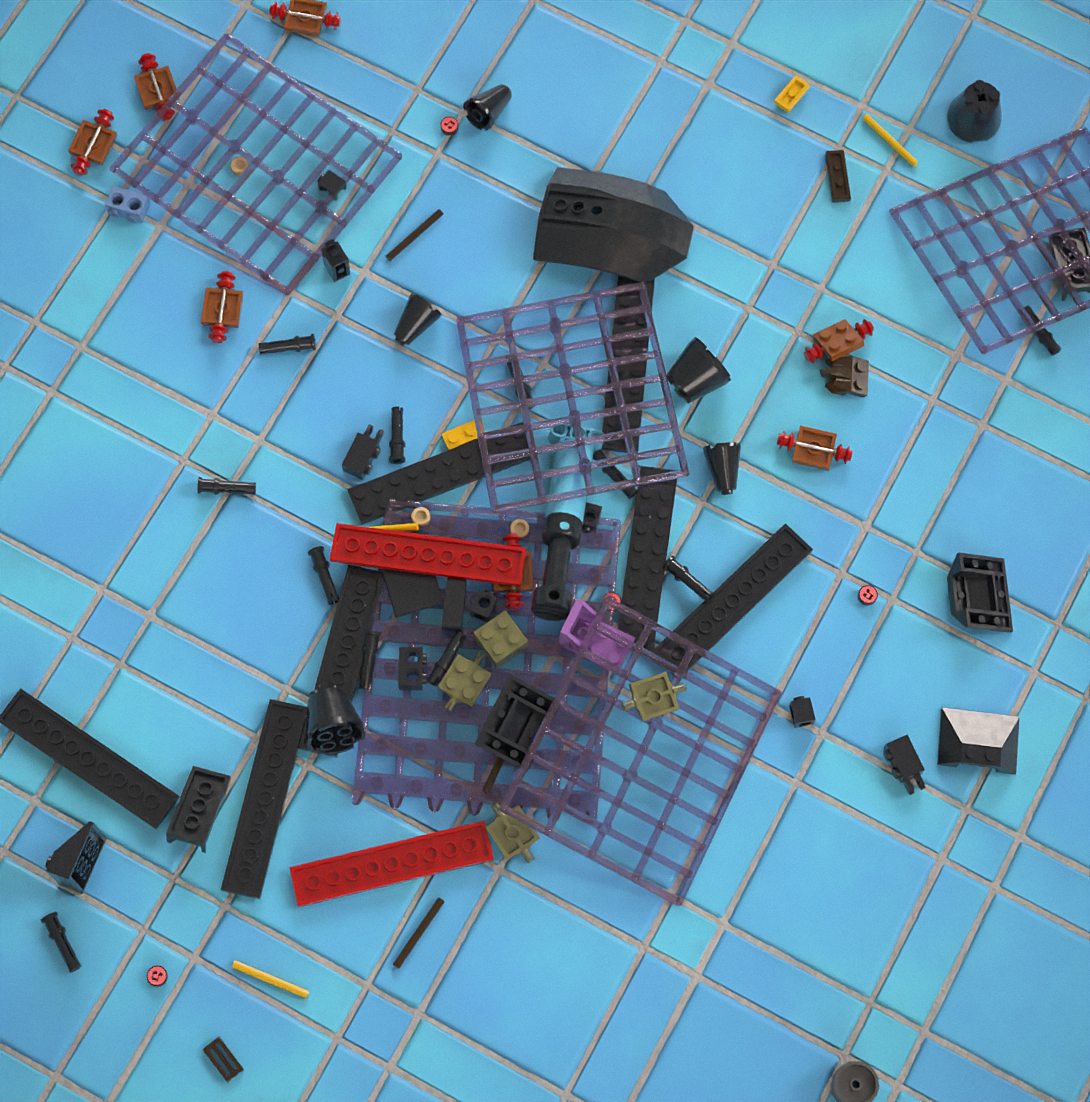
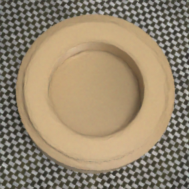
(239, 165)
(421, 516)
(520, 527)

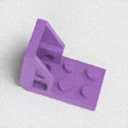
(577, 627)

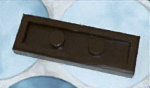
(838, 176)

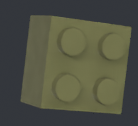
(500, 639)

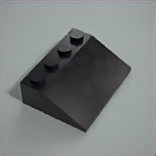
(76, 858)

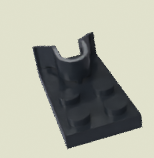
(1064, 256)
(198, 807)

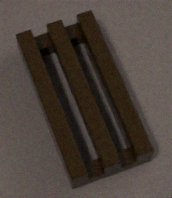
(213, 1045)

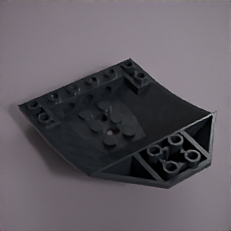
(633, 236)

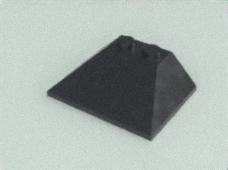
(979, 592)
(514, 721)
(978, 740)

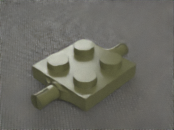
(464, 681)
(654, 696)
(511, 835)

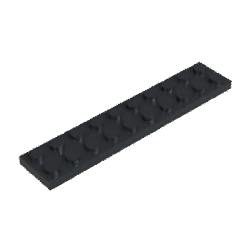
(630, 370)
(433, 476)
(647, 553)
(737, 595)
(344, 649)
(88, 758)
(264, 799)

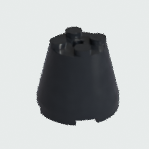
(975, 112)
(697, 372)
(332, 722)

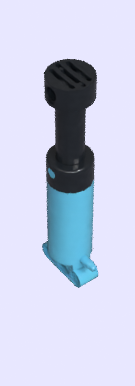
(562, 526)

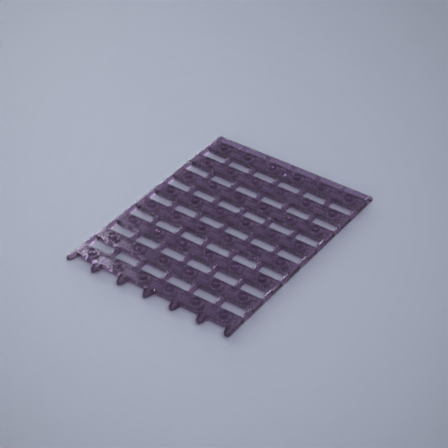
(438, 789)

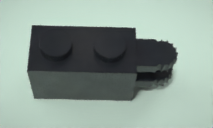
(335, 260)
(362, 453)
(904, 762)

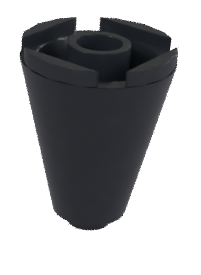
(487, 106)
(415, 319)
(724, 465)

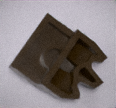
(847, 376)

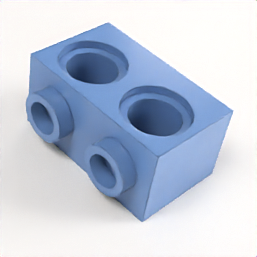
(129, 201)

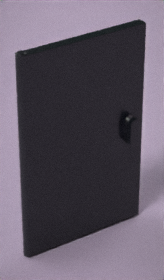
(411, 591)

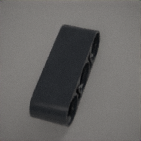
(454, 604)

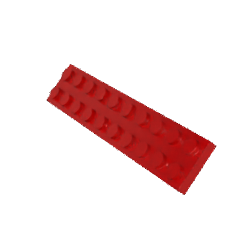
(428, 554)
(391, 863)

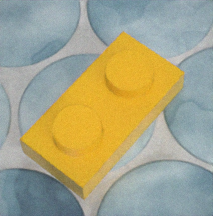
(791, 94)
(460, 435)

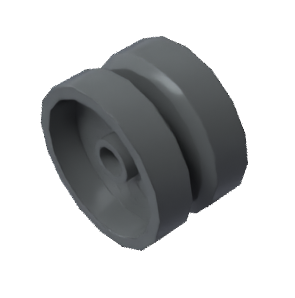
(864, 1077)

